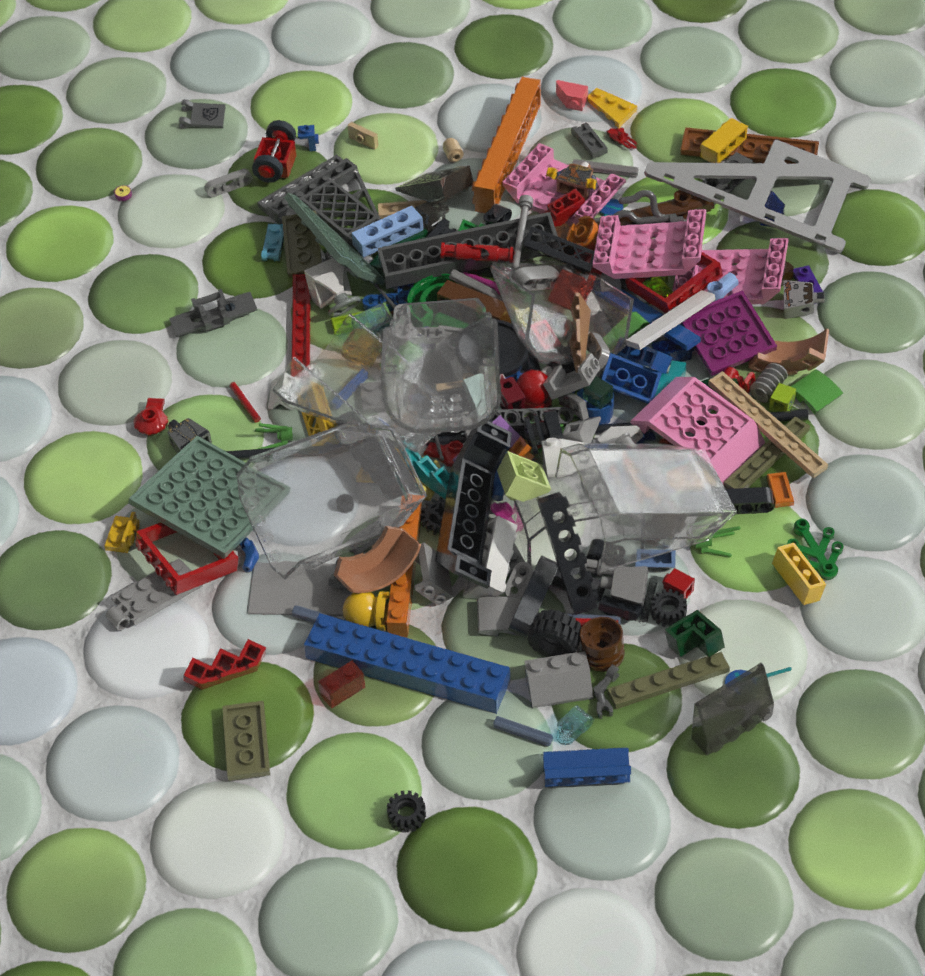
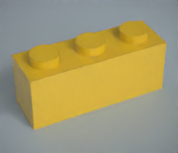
(723, 141)
(798, 574)

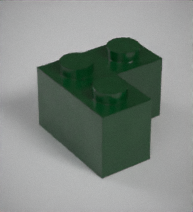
(693, 632)

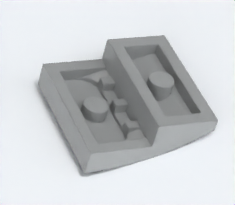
(496, 614)

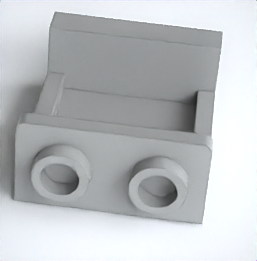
(560, 383)
(436, 578)

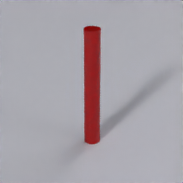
(244, 401)

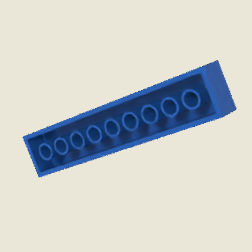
(408, 663)

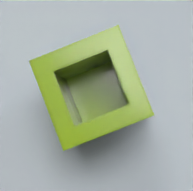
(782, 398)

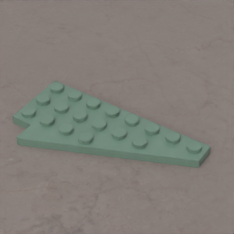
(335, 245)

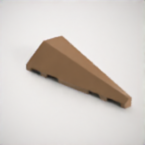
(580, 324)

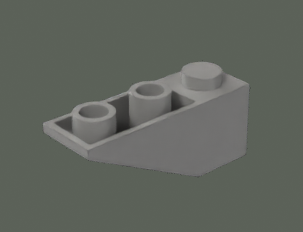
(582, 430)

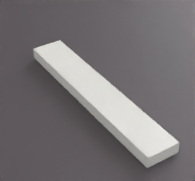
(670, 320)

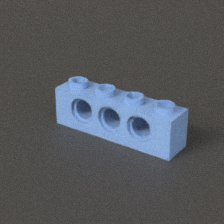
(387, 231)

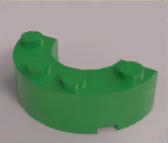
(427, 289)

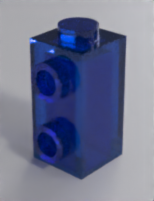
(673, 350)

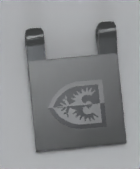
(203, 115)

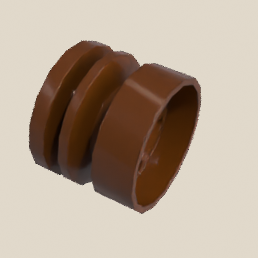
(603, 643)

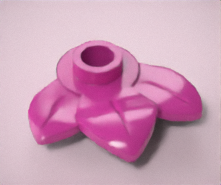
(503, 510)

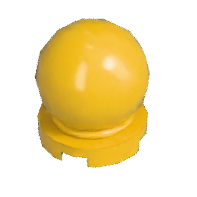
(367, 609)

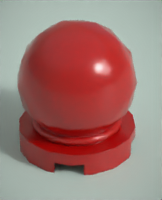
(532, 386)

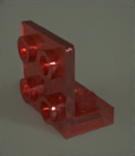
(567, 285)

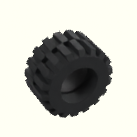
(554, 633)

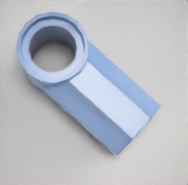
(723, 286)

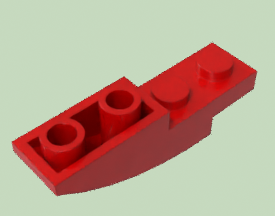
(565, 207)

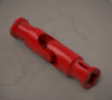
(466, 251)

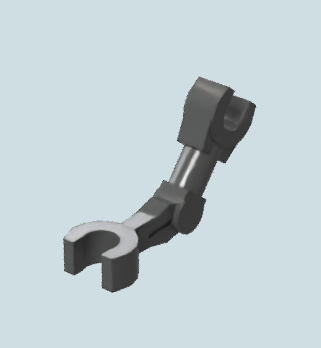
(603, 704)

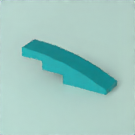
(429, 473)

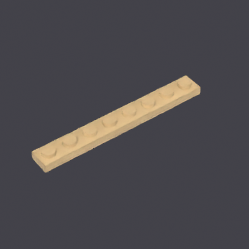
(769, 425)

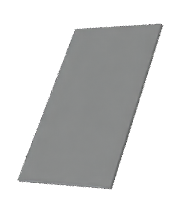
(278, 596)

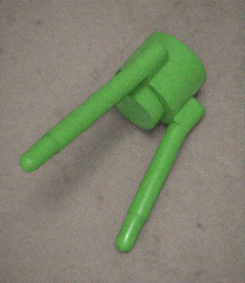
(283, 433)
(720, 533)

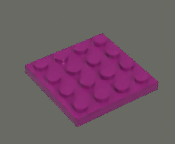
(729, 333)

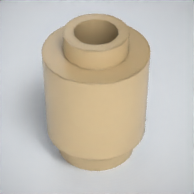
(452, 150)

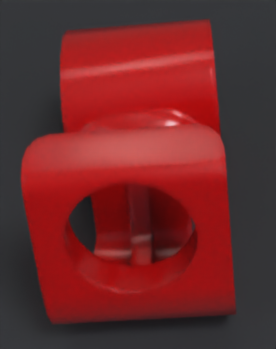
(744, 384)

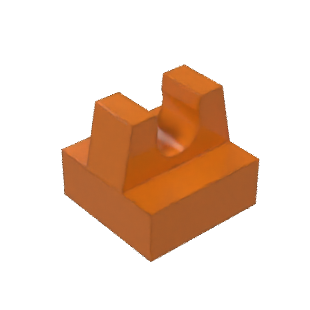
(522, 449)

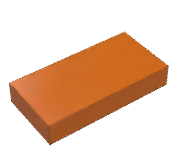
(780, 489)

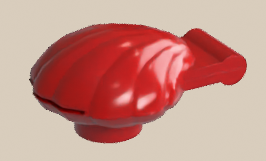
(152, 418)
(449, 452)

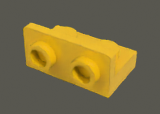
(122, 533)

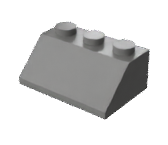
(558, 679)

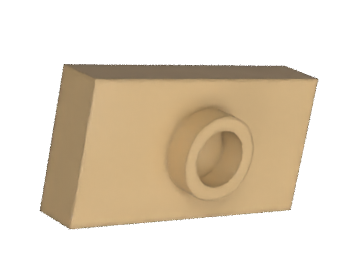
(362, 135)

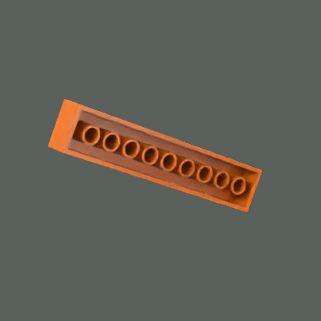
(507, 144)

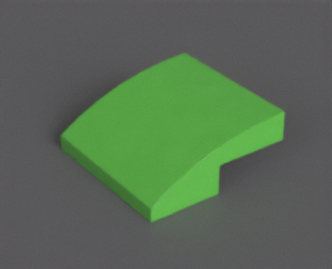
(816, 391)

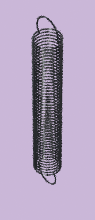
(645, 611)

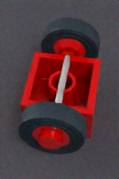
(275, 152)

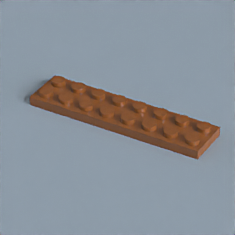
(754, 147)

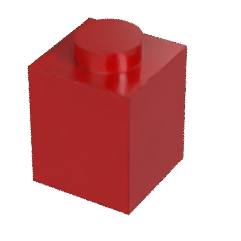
(679, 581)

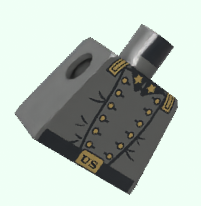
(184, 432)

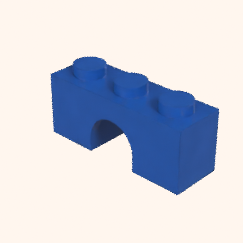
(647, 357)

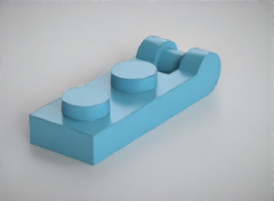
(273, 242)

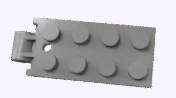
(145, 598)

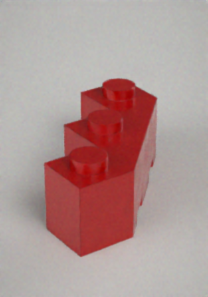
(225, 666)

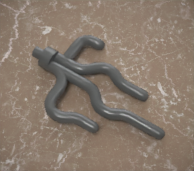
(657, 216)

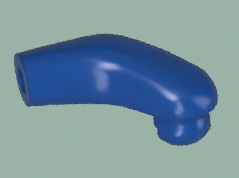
(251, 554)

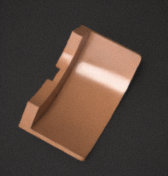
(794, 355)
(381, 565)

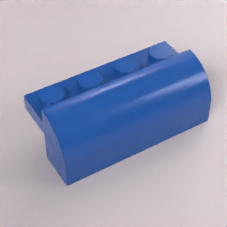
(586, 766)

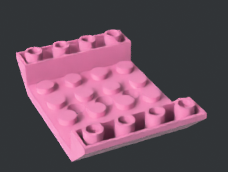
(530, 180)
(625, 249)
(757, 270)
(727, 437)

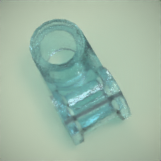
(573, 725)

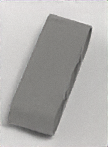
(536, 277)

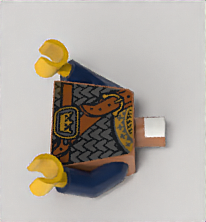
(574, 177)

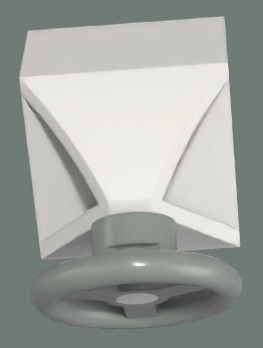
(330, 285)

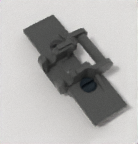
(222, 315)

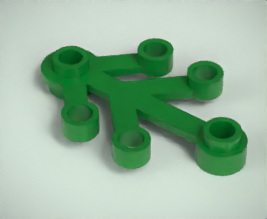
(801, 528)

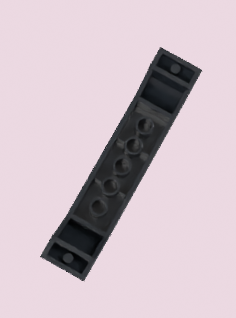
(469, 503)

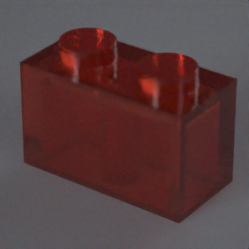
(341, 684)

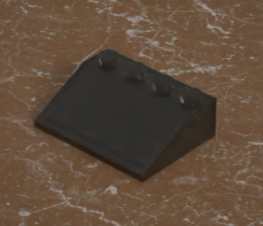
(439, 185)
(732, 710)

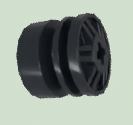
(542, 430)

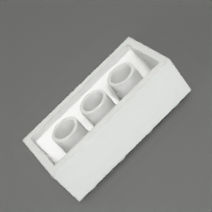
(496, 557)

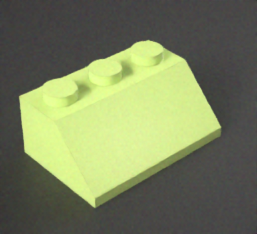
(522, 478)

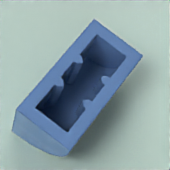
(661, 561)

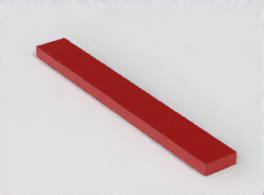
(301, 319)

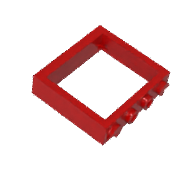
(711, 272)
(162, 567)

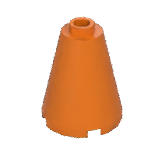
(584, 232)

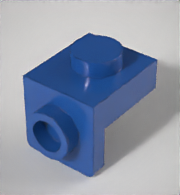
(308, 132)

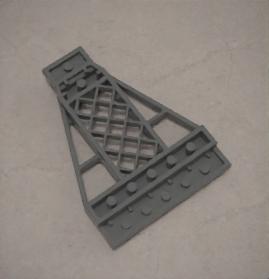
(318, 185)

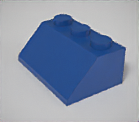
(631, 378)

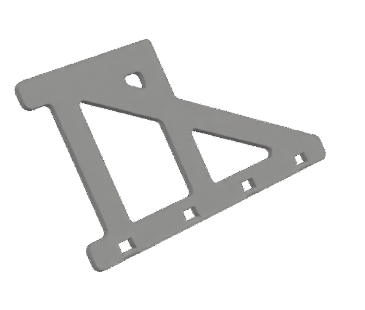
(808, 167)

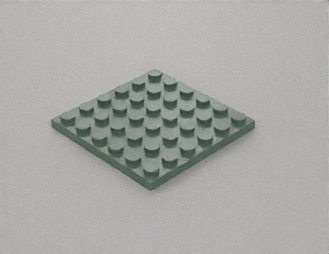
(198, 497)

